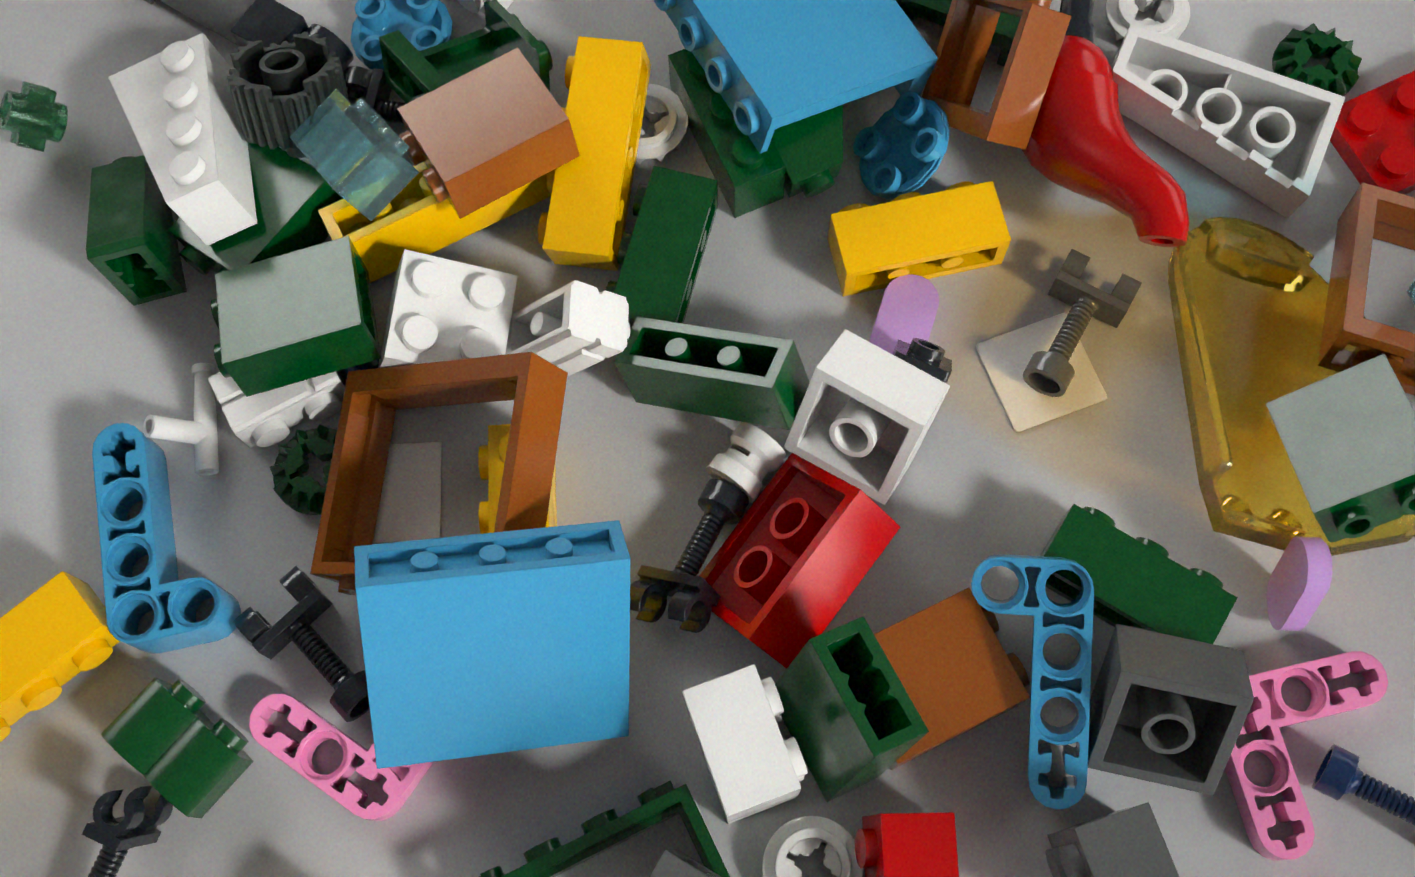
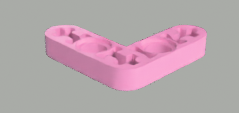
(1269, 715)
(400, 779)

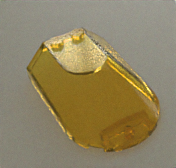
(1245, 336)

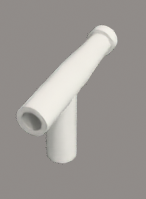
(200, 431)

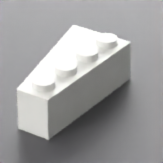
(1228, 115)
(191, 136)

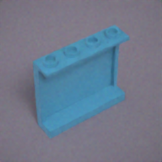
(799, 56)
(495, 641)

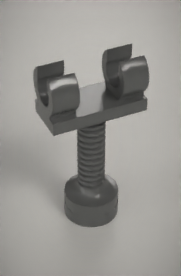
(1050, 371)

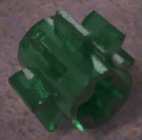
(33, 116)

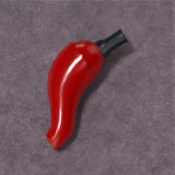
(1085, 145)

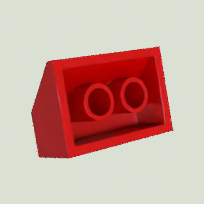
(796, 557)

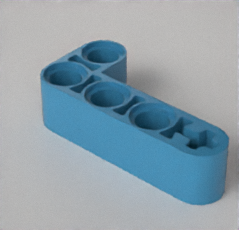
(153, 535)
(1050, 679)

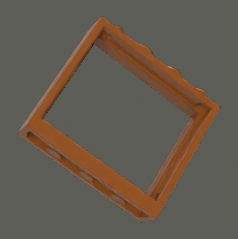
(1369, 215)
(366, 434)

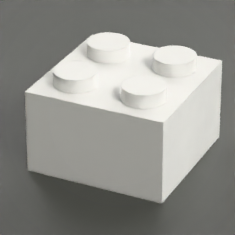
(446, 311)
(865, 415)
(742, 742)

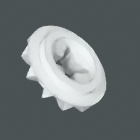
(1169, 19)
(670, 127)
(804, 836)

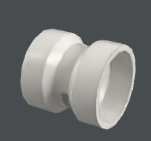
(747, 460)

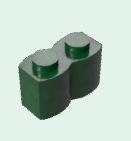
(179, 746)

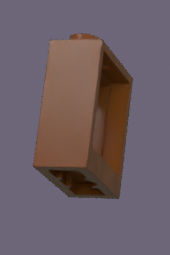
(1024, 77)

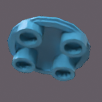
(420, 21)
(902, 146)

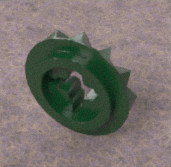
(1297, 48)
(303, 493)

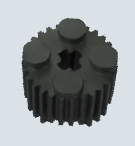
(282, 87)

